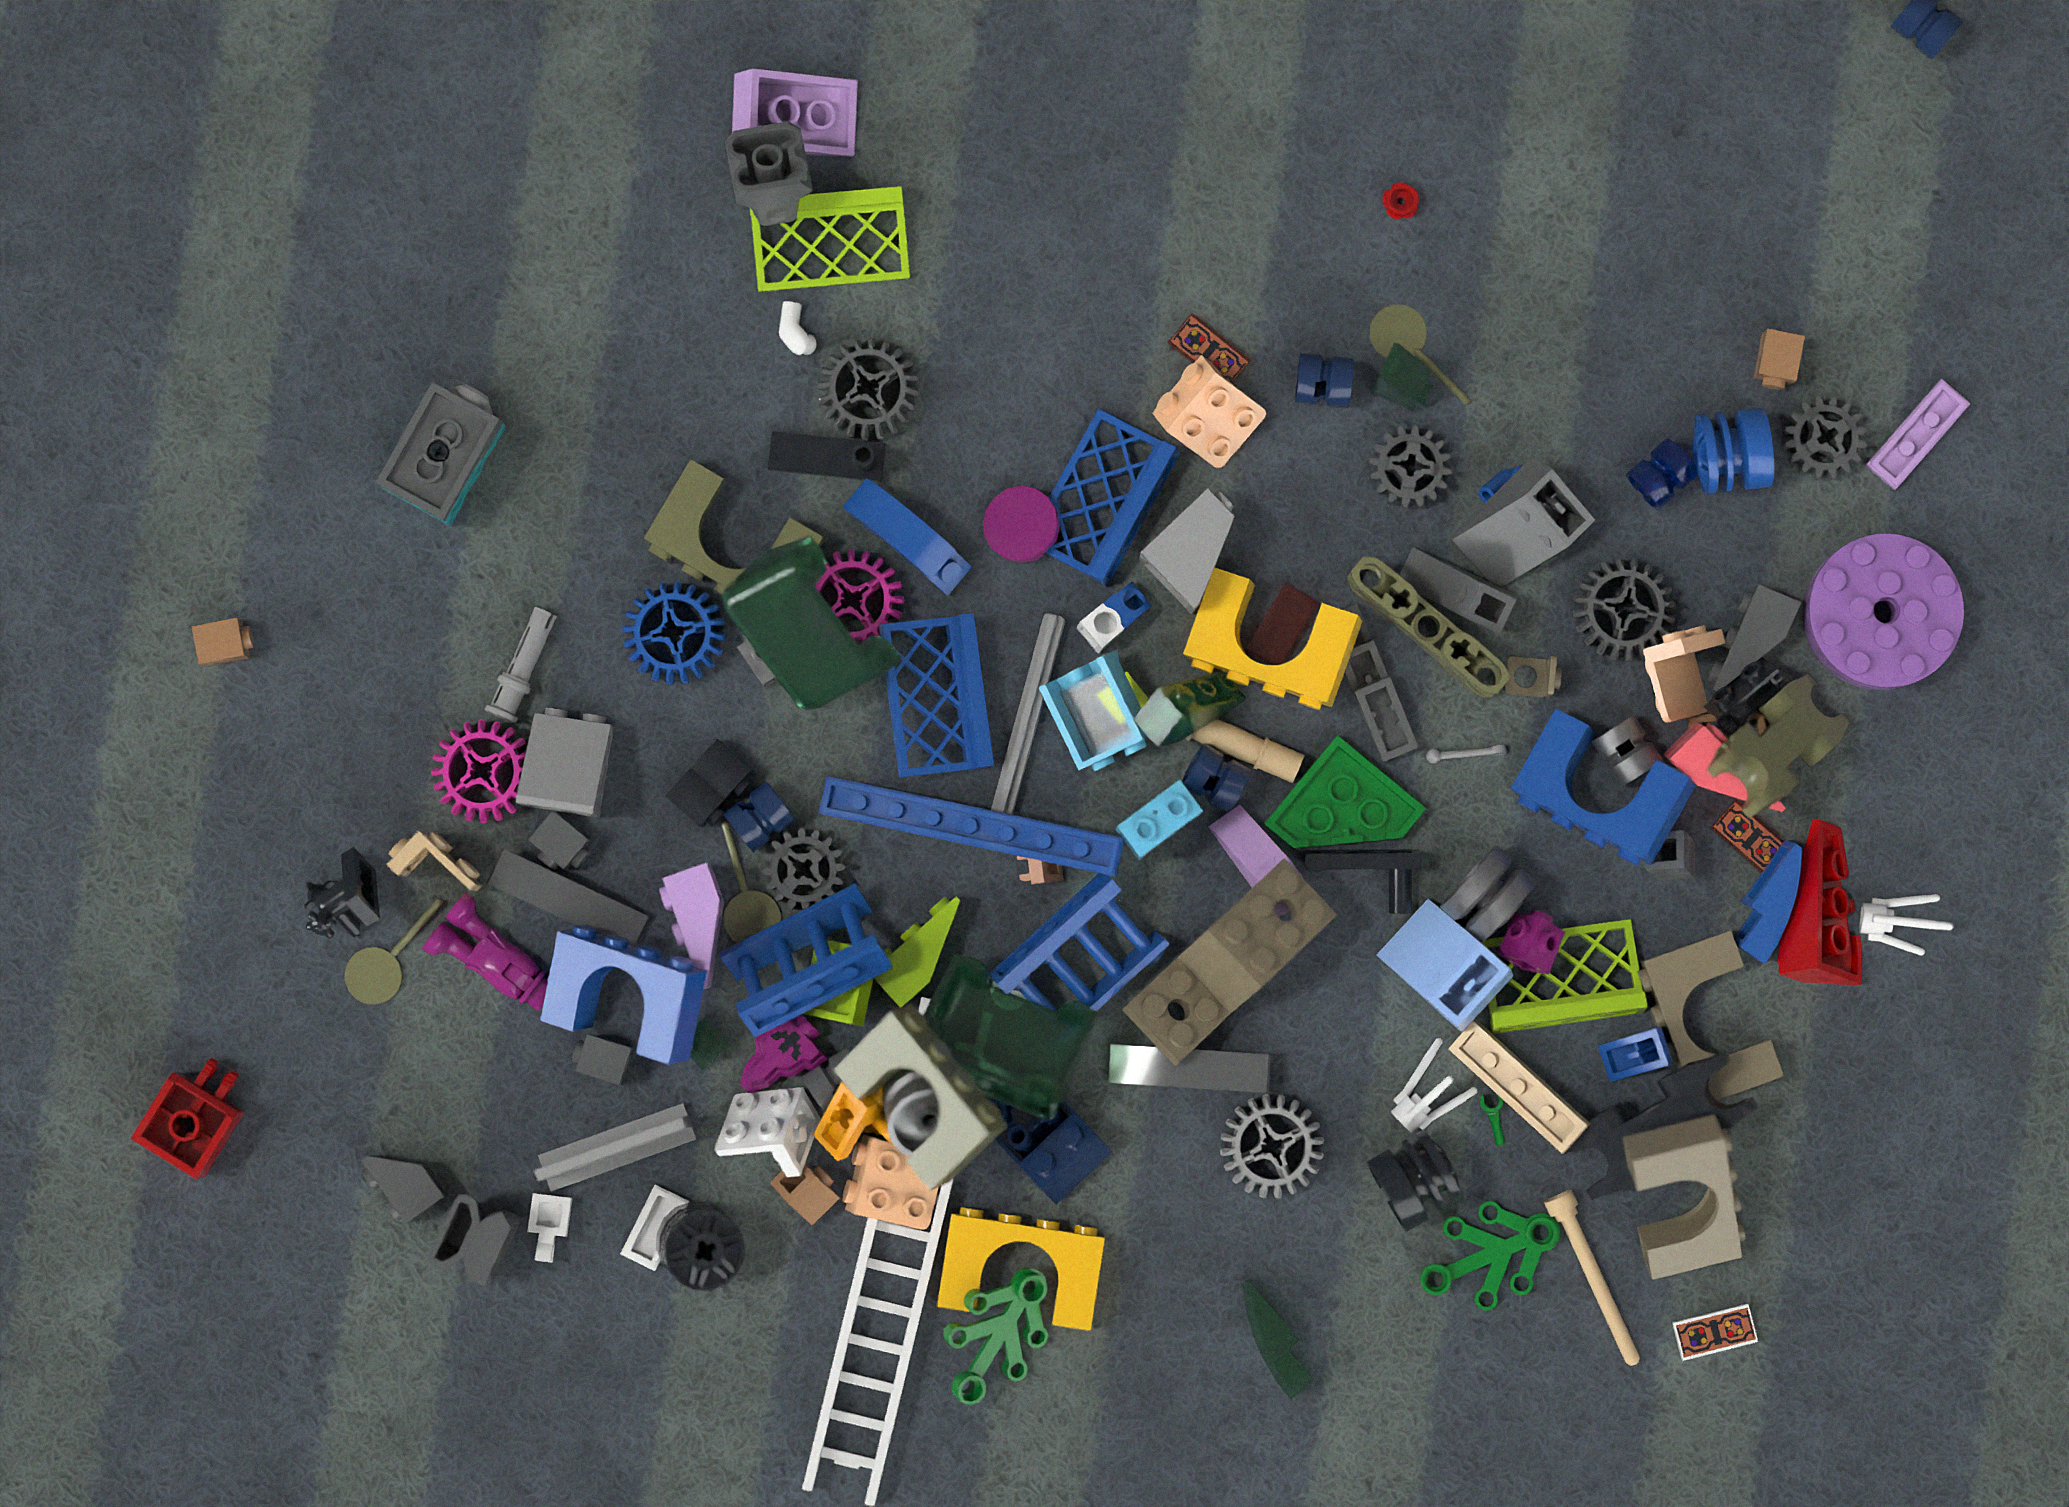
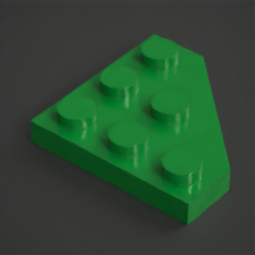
(1343, 803)

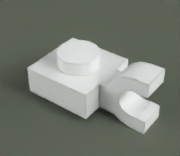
(550, 1219)

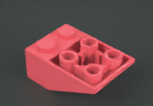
(1694, 753)

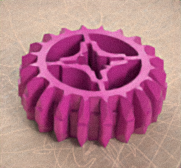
(879, 580)
(467, 782)

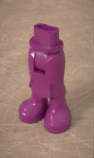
(493, 957)

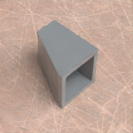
(1189, 548)
(566, 763)

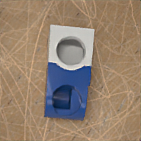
(1113, 617)

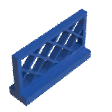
(1135, 503)
(968, 698)

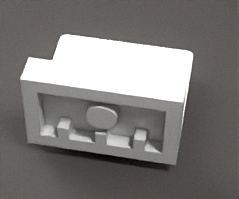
(772, 1122)

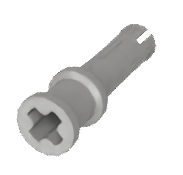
(515, 681)

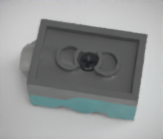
(442, 450)

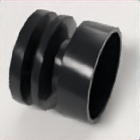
(1416, 1180)
(678, 1246)

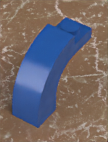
(907, 535)

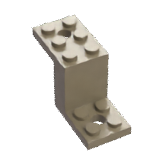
(1229, 962)

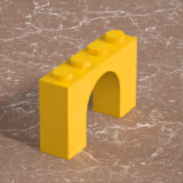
(1310, 675)
(1074, 1254)

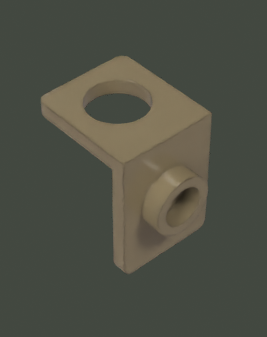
(1547, 676)

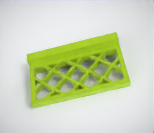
(836, 205)
(1577, 1007)

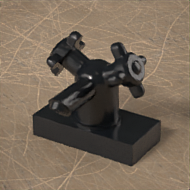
(354, 892)

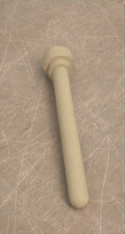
(1564, 1210)

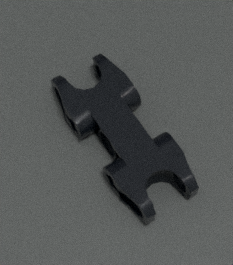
(1685, 1100)

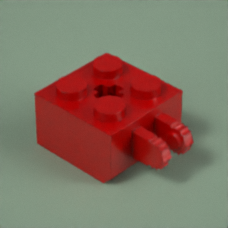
(185, 1098)

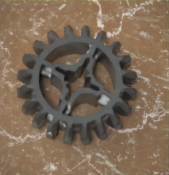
(883, 379)
(1605, 605)

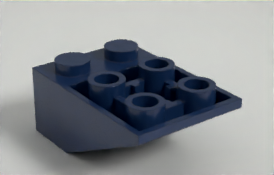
(1053, 1150)

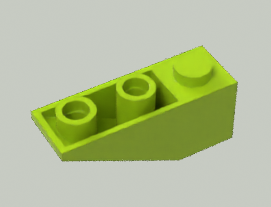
(919, 954)

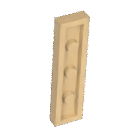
(1519, 1086)

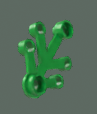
(1495, 1251)
(1000, 1329)

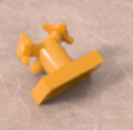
(848, 1118)

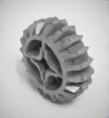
(1241, 1160)

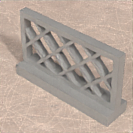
(616, 1147)

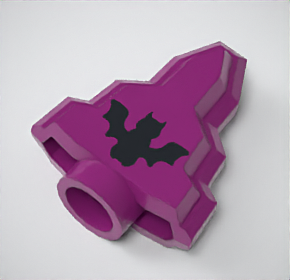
(782, 1052)

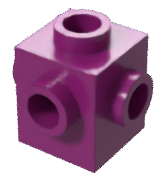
(1531, 942)

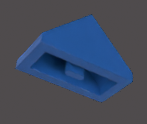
(1635, 1054)

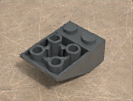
(1522, 524)

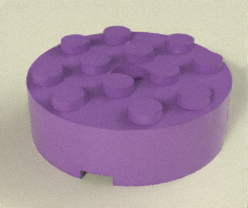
(1922, 604)

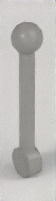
(1435, 755)

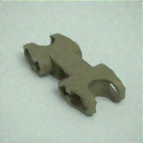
(1448, 635)
(1764, 758)

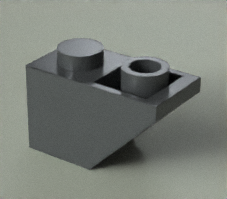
(407, 1185)

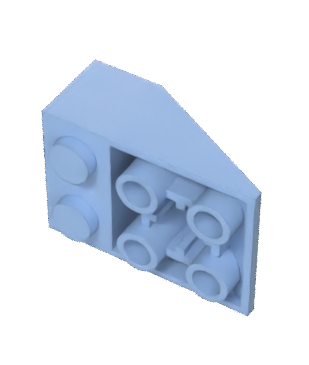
(1445, 965)

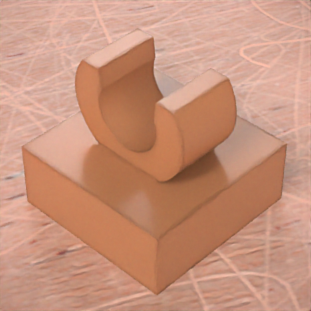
(1042, 872)

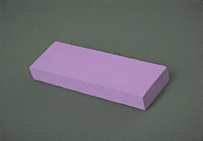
(1918, 434)

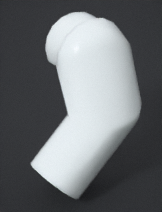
(792, 333)

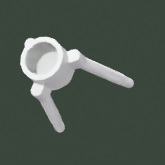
(1877, 919)
(1414, 1111)

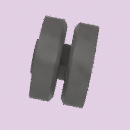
(1492, 898)
(910, 1110)

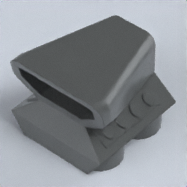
(769, 170)
(475, 1238)

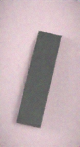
(1377, 696)
(564, 897)
(1197, 1070)

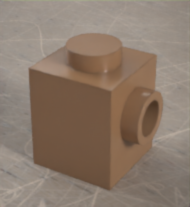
(807, 1193)

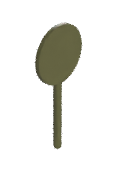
(1406, 327)
(749, 910)
(375, 973)

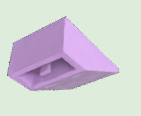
(699, 911)

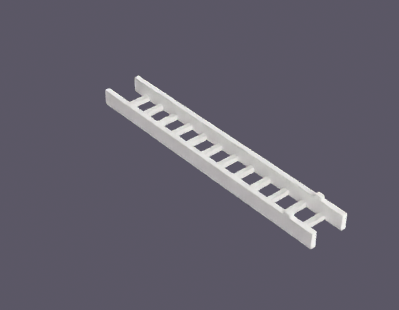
(845, 1337)

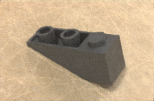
(1458, 590)
(1761, 627)

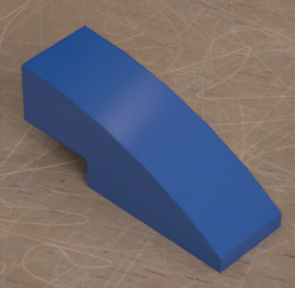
(1771, 902)

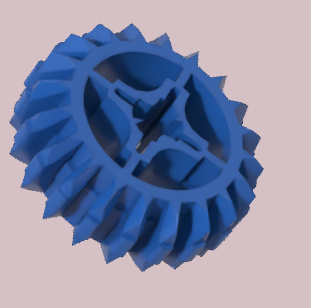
(681, 665)

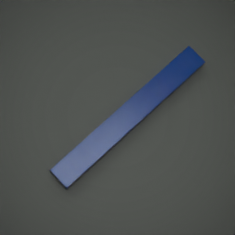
(971, 826)

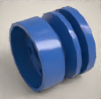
(1739, 450)

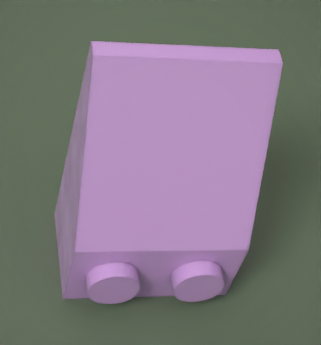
(815, 104)

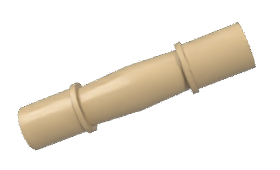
(1249, 748)

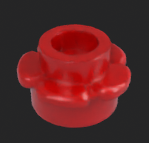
(1404, 191)

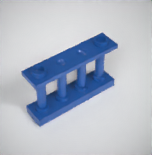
(1072, 922)
(816, 983)

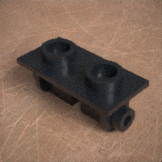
(1757, 681)

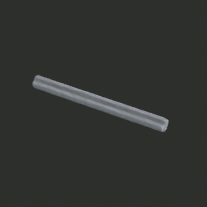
(1028, 714)

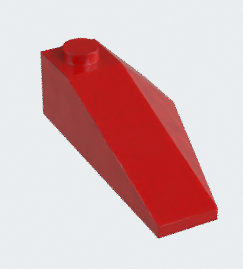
(1817, 936)

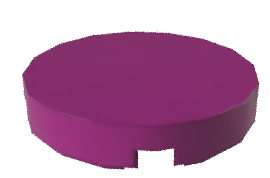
(1021, 524)

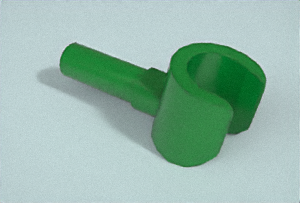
(1494, 1118)

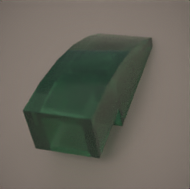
(1273, 1342)

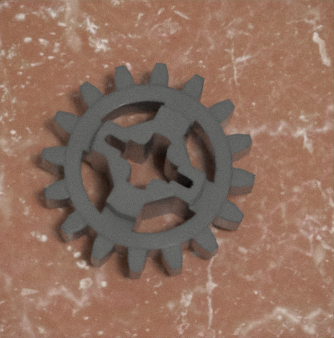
(1814, 424)
(1430, 469)
(816, 856)

